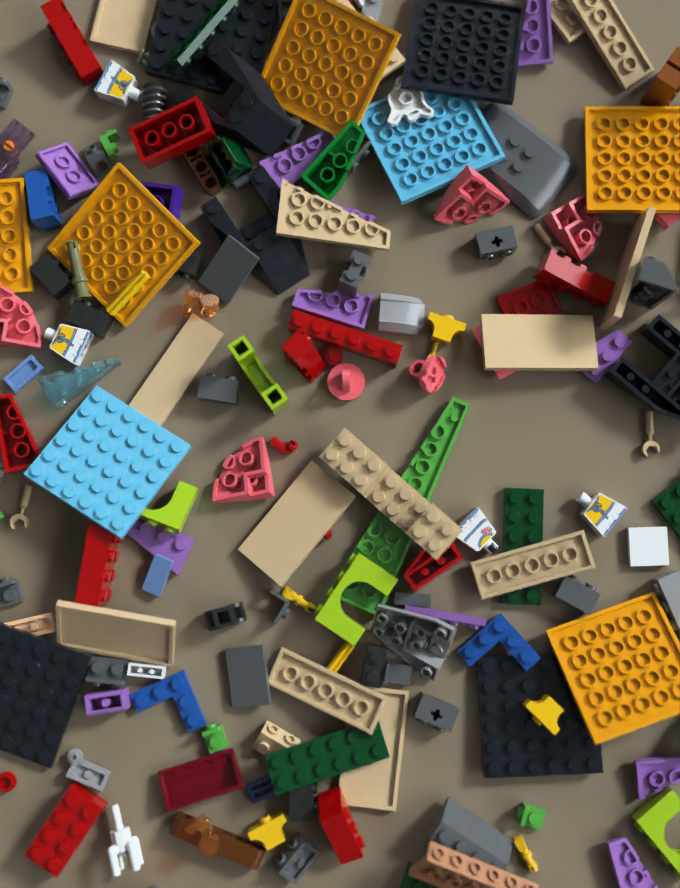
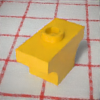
(444, 327)
(545, 712)
(269, 830)

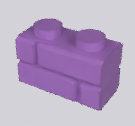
(107, 701)

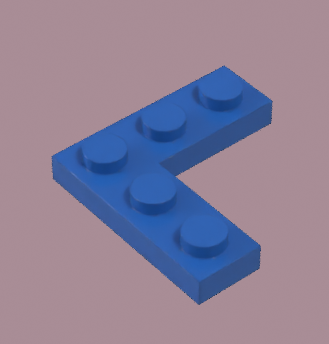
(499, 631)
(183, 694)

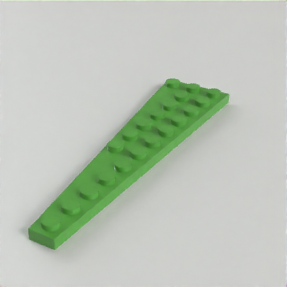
(384, 541)

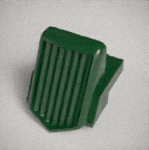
(228, 160)

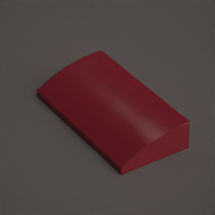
(200, 779)

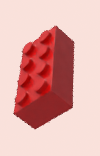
(172, 133)
(97, 567)
(66, 829)

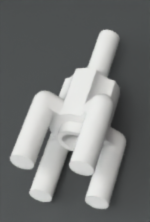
(123, 844)

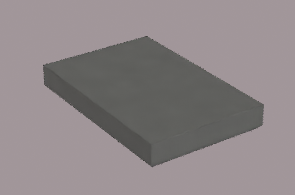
(229, 269)
(248, 676)

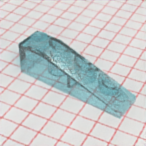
(66, 386)

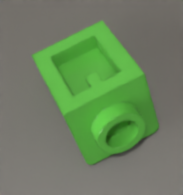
(108, 139)
(215, 737)
(530, 816)

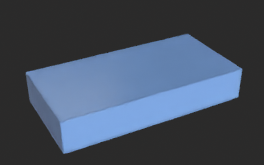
(23, 373)
(158, 574)

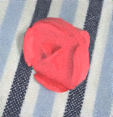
(431, 372)
(345, 382)

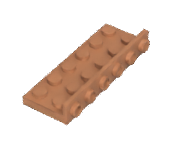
(455, 870)

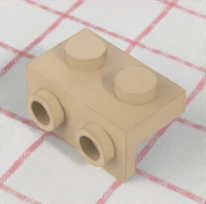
(273, 739)

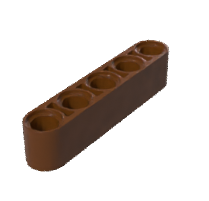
(206, 176)
(231, 845)

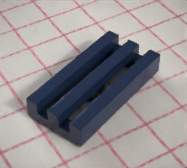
(251, 792)

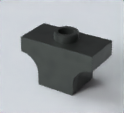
(225, 616)

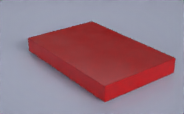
(530, 299)

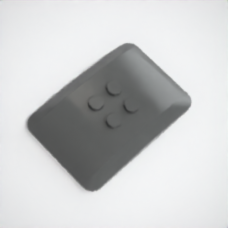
(533, 164)

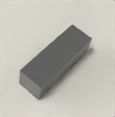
(412, 599)

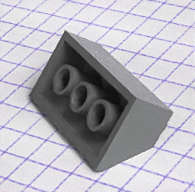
(651, 283)
(470, 835)

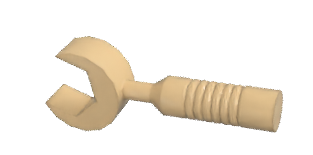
(546, 239)
(649, 431)
(24, 504)

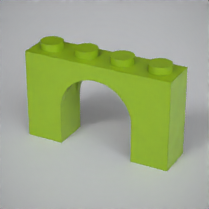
(258, 375)
(175, 513)
(331, 613)
(652, 820)

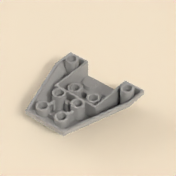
(414, 638)

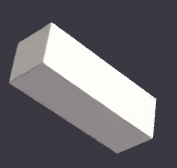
(146, 670)

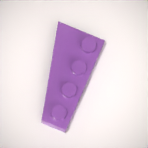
(536, 35)
(294, 161)

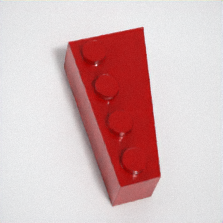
(72, 41)
(573, 279)
(16, 439)

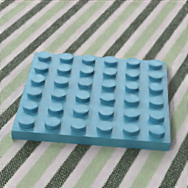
(433, 150)
(108, 462)

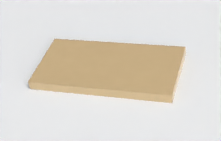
(124, 24)
(627, 268)
(538, 342)
(296, 523)
(116, 633)
(378, 782)

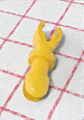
(291, 595)
(525, 853)

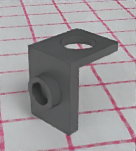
(94, 154)
(285, 610)
(397, 673)

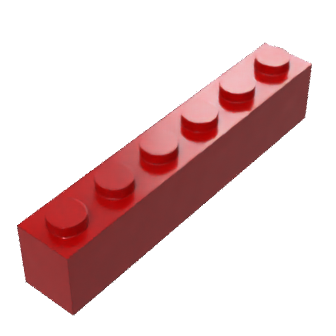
(345, 338)

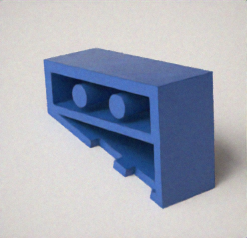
(42, 200)

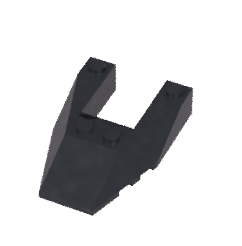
(248, 107)
(281, 258)
(664, 389)

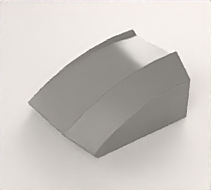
(400, 315)

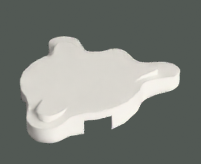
(407, 105)

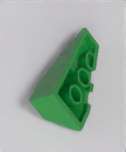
(332, 166)

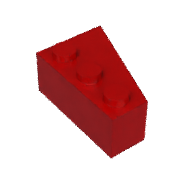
(303, 356)
(427, 569)
(339, 825)

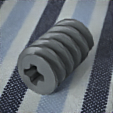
(153, 100)

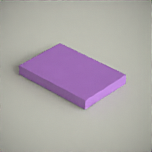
(67, 170)

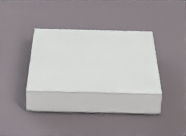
(647, 546)

